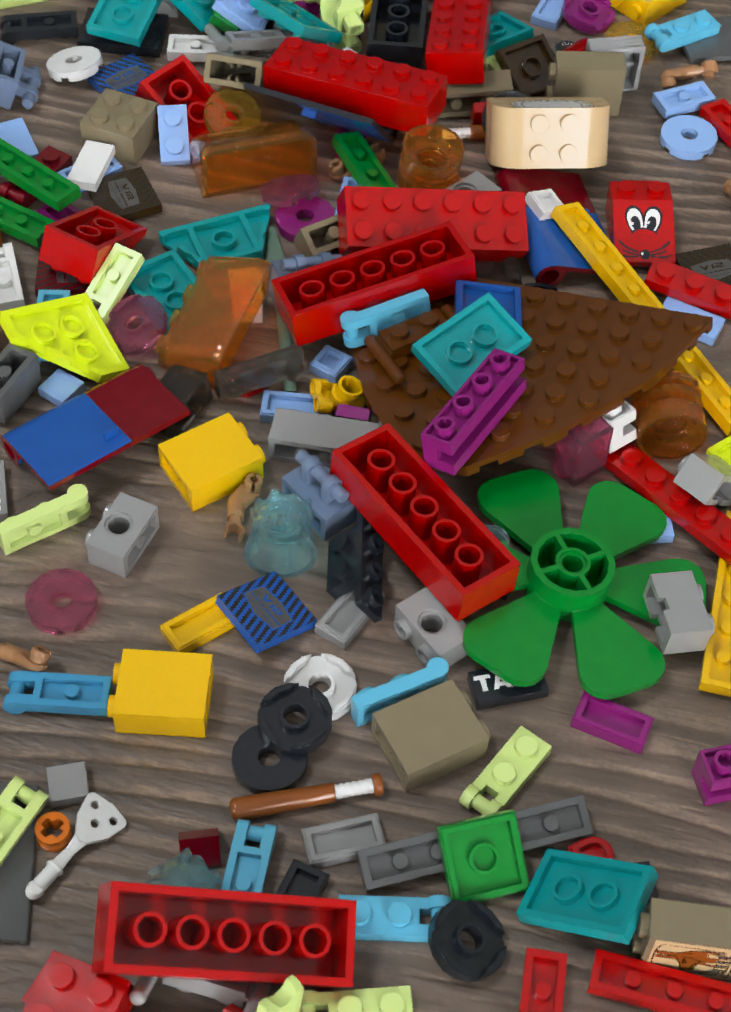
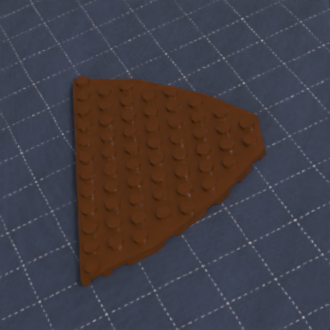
(576, 370)

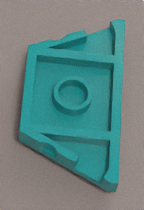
(226, 235)

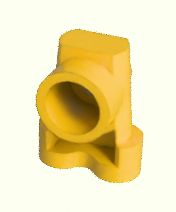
(328, 395)

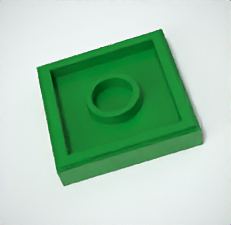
(483, 857)

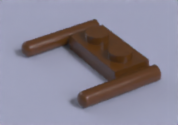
(398, 339)

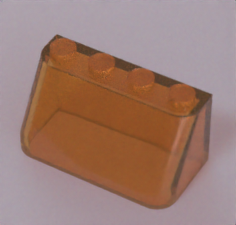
(252, 156)
(215, 314)

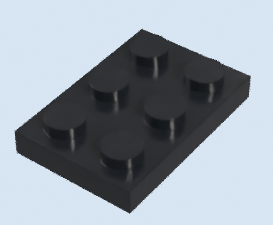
(150, 46)

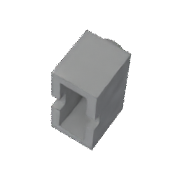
(705, 478)
(680, 612)

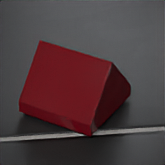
(204, 844)

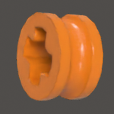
(54, 820)

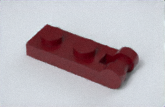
(51, 158)

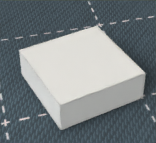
(542, 203)

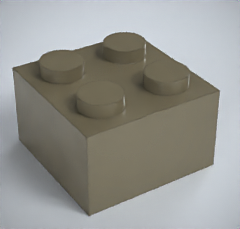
(122, 122)

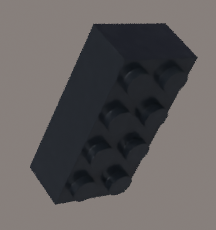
(398, 31)

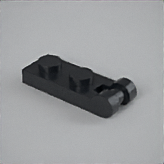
(38, 26)

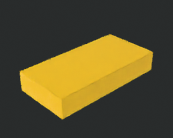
(196, 626)

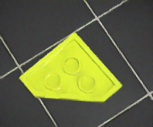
(66, 334)

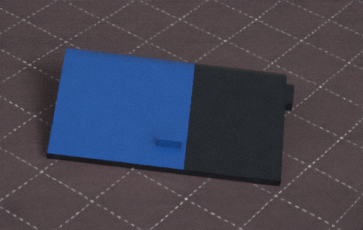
(322, 113)

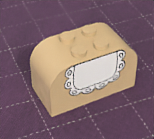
(547, 132)

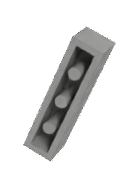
(314, 432)

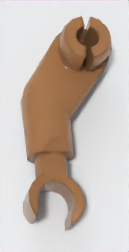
(670, 76)
(338, 170)
(239, 501)
(33, 660)

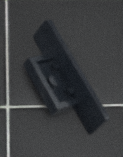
(357, 565)

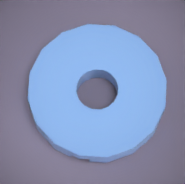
(682, 126)

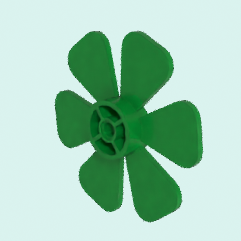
(570, 581)

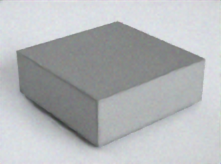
(67, 784)

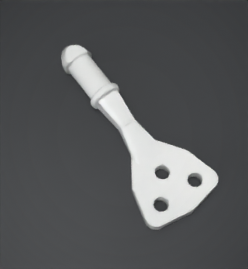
(83, 836)

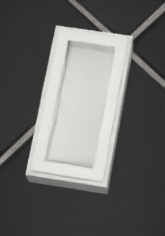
(91, 165)

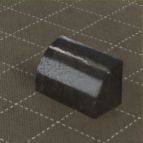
(191, 389)

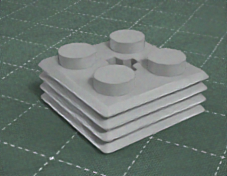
(633, 50)

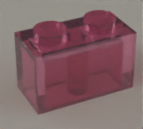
(583, 452)

